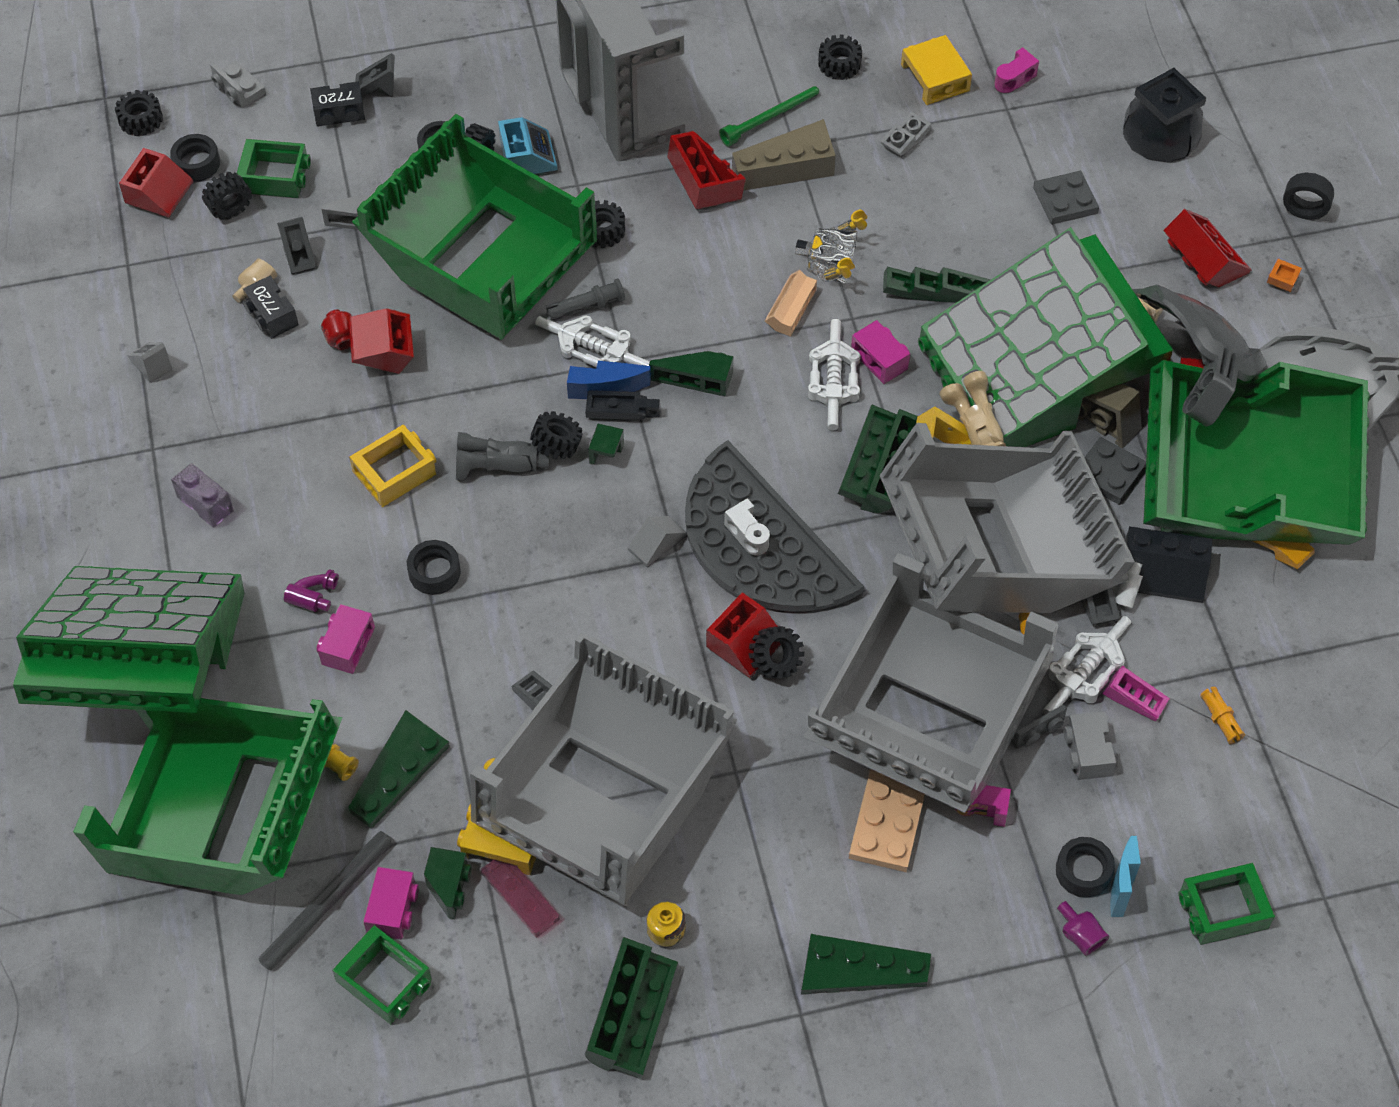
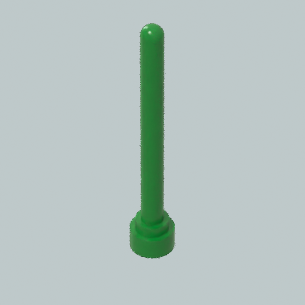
(731, 133)

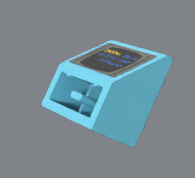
(527, 145)

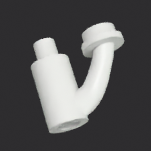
(1127, 591)

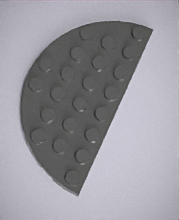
(797, 567)

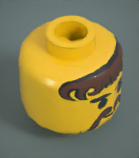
(666, 924)

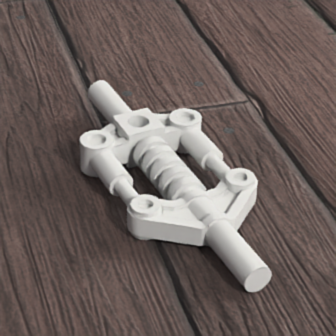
(575, 331)
(834, 393)
(1073, 683)

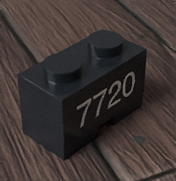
(337, 104)
(271, 312)

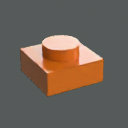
(1284, 275)

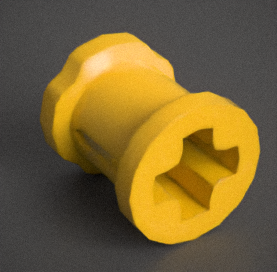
(341, 763)

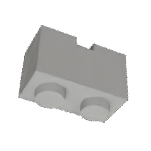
(1089, 749)

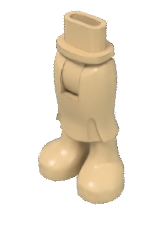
(978, 419)

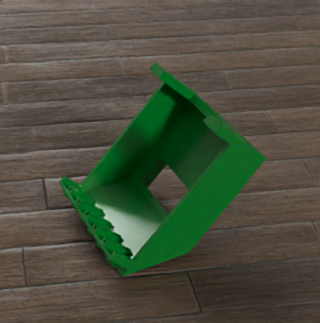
(443, 194)
(185, 786)

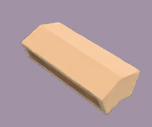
(791, 303)

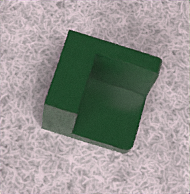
(606, 442)

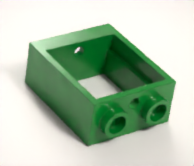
(278, 152)
(1252, 891)
(360, 957)

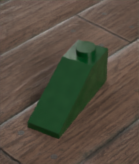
(696, 371)

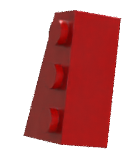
(702, 173)

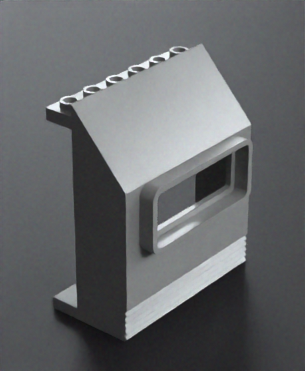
(599, 59)
(1041, 504)
(944, 656)
(627, 719)

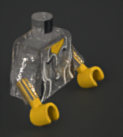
(833, 249)

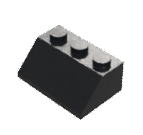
(1171, 563)

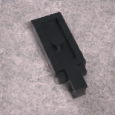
(620, 405)

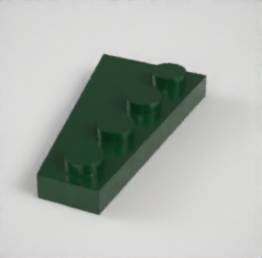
(401, 763)
(849, 964)

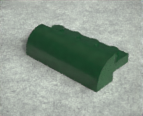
(875, 447)
(631, 1009)

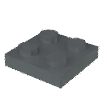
(1066, 197)
(1114, 469)

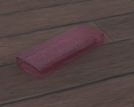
(520, 896)

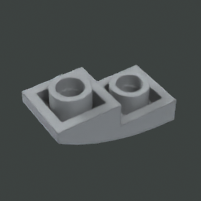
(907, 135)

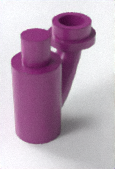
(301, 596)

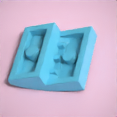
(1124, 878)

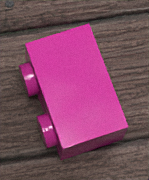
(881, 351)
(345, 638)
(391, 902)

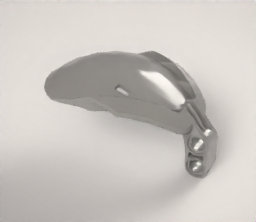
(1344, 355)

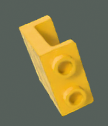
(937, 69)
(486, 844)

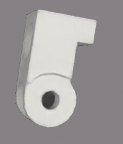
(746, 529)

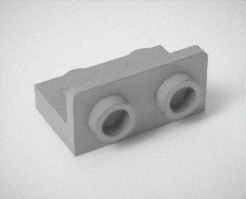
(237, 83)

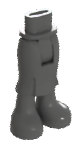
(500, 455)

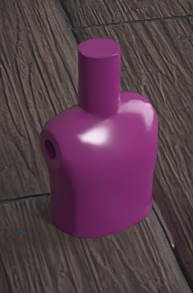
(1082, 929)

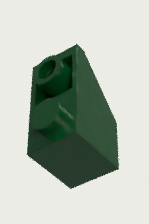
(445, 878)

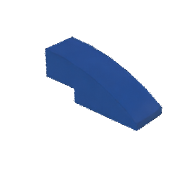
(607, 377)

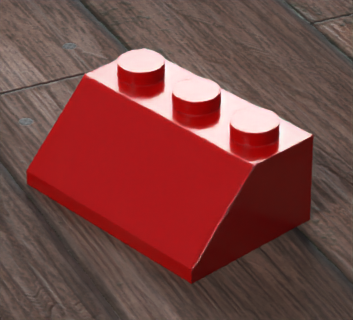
(1205, 249)

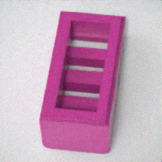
(1123, 697)

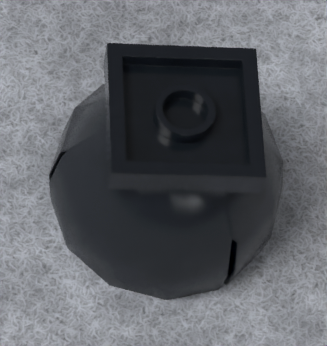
(1165, 118)

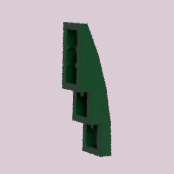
(928, 285)

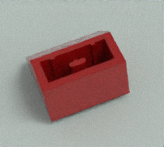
(154, 183)
(381, 340)
(734, 630)

